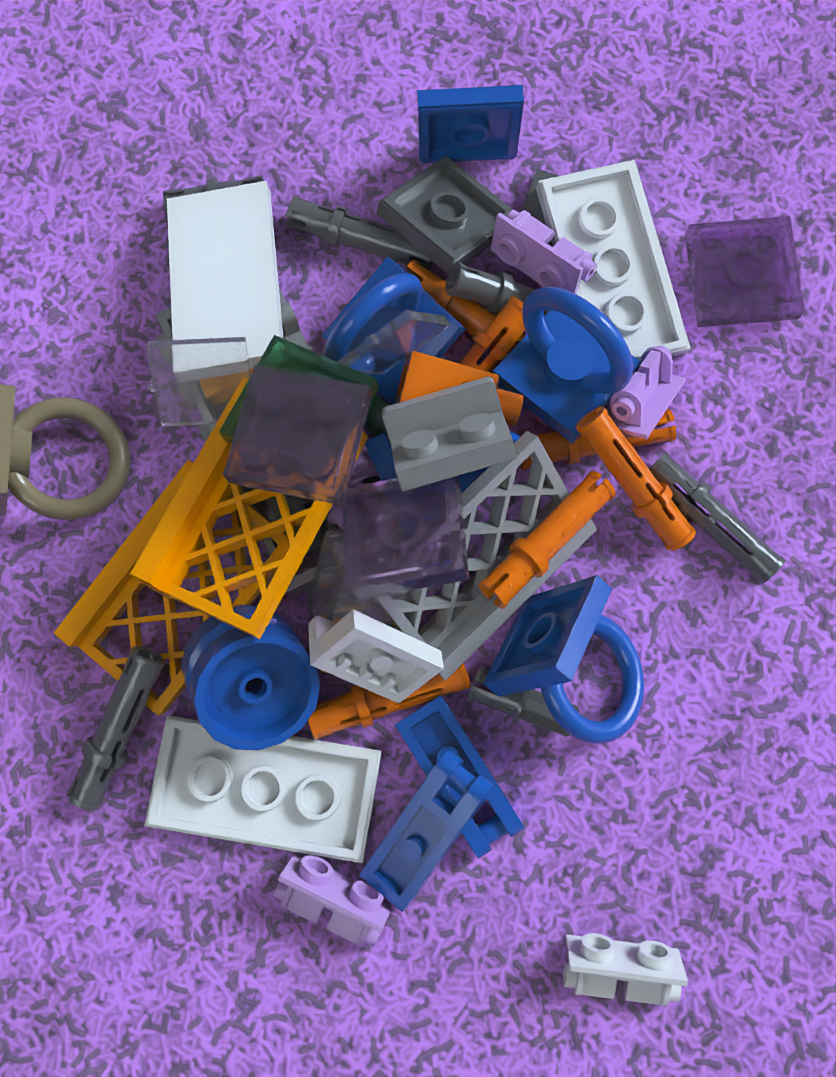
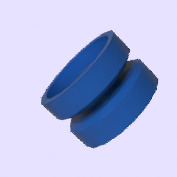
(249, 688)

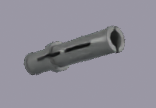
(349, 230)
(760, 562)
(107, 747)

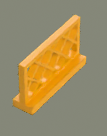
(189, 524)
(118, 590)

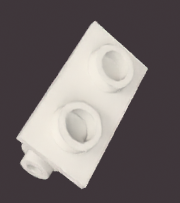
(649, 968)

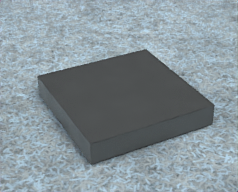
(444, 213)

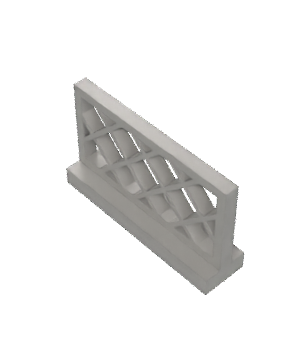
(466, 615)

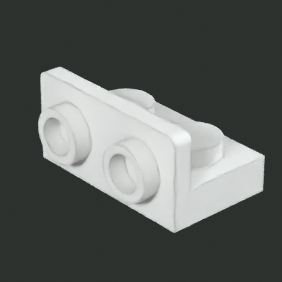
(372, 655)

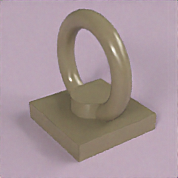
(16, 454)

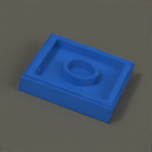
(469, 123)

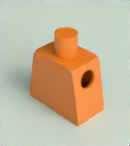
(429, 374)

